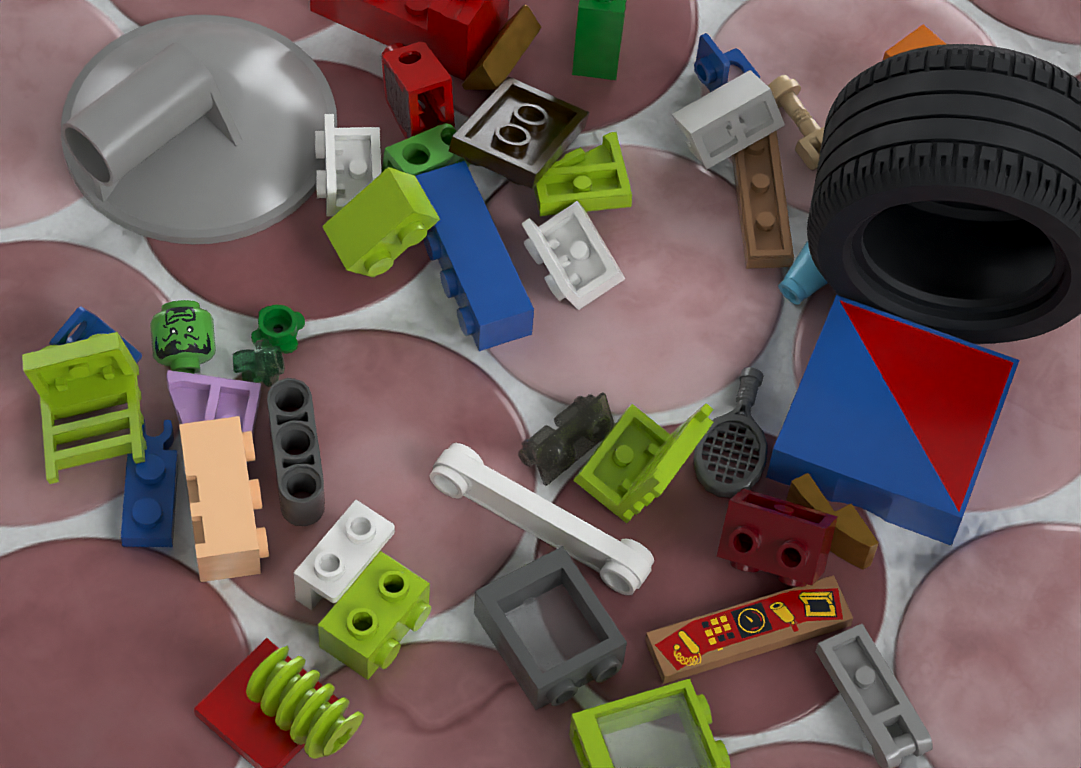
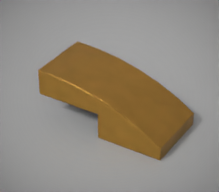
(851, 535)

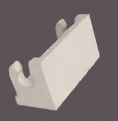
(729, 119)

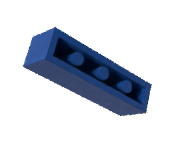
(474, 260)

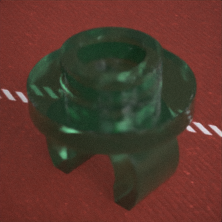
(260, 364)

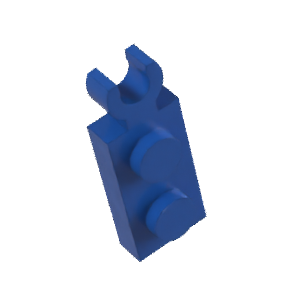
(151, 493)

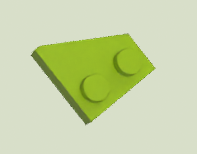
(590, 177)

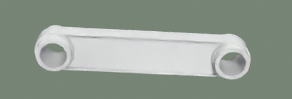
(620, 563)

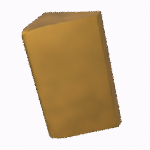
(504, 51)

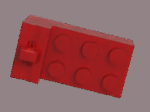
(452, 29)

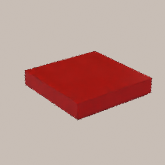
(242, 722)

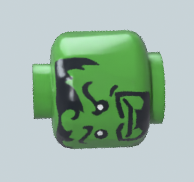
(183, 336)

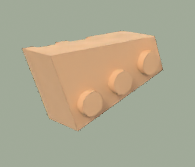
(223, 498)

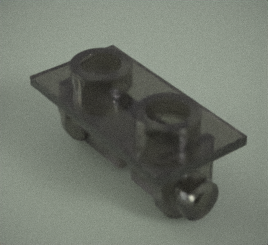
(579, 430)

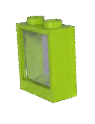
(649, 731)

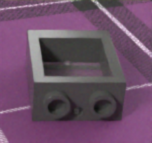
(550, 629)

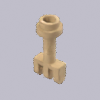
(785, 95)

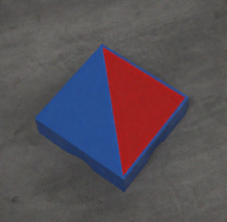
(893, 418)

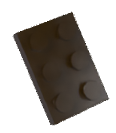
(519, 132)

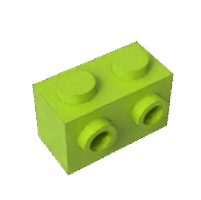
(381, 223)
(375, 616)

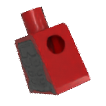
(415, 75)

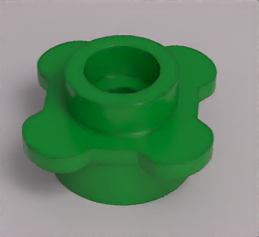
(279, 317)

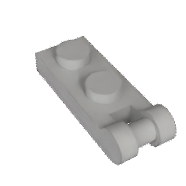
(873, 696)

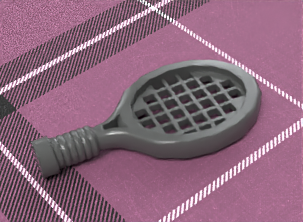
(750, 381)

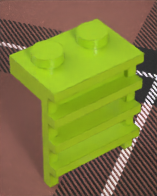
(82, 380)
(639, 460)

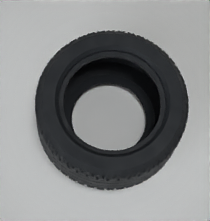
(954, 192)

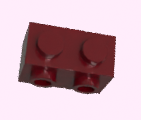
(776, 538)

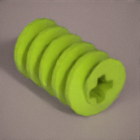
(300, 706)

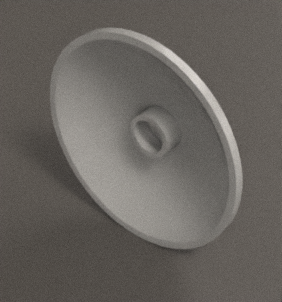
(196, 129)

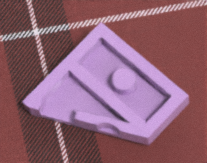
(212, 398)

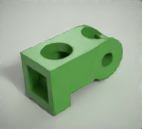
(423, 152)

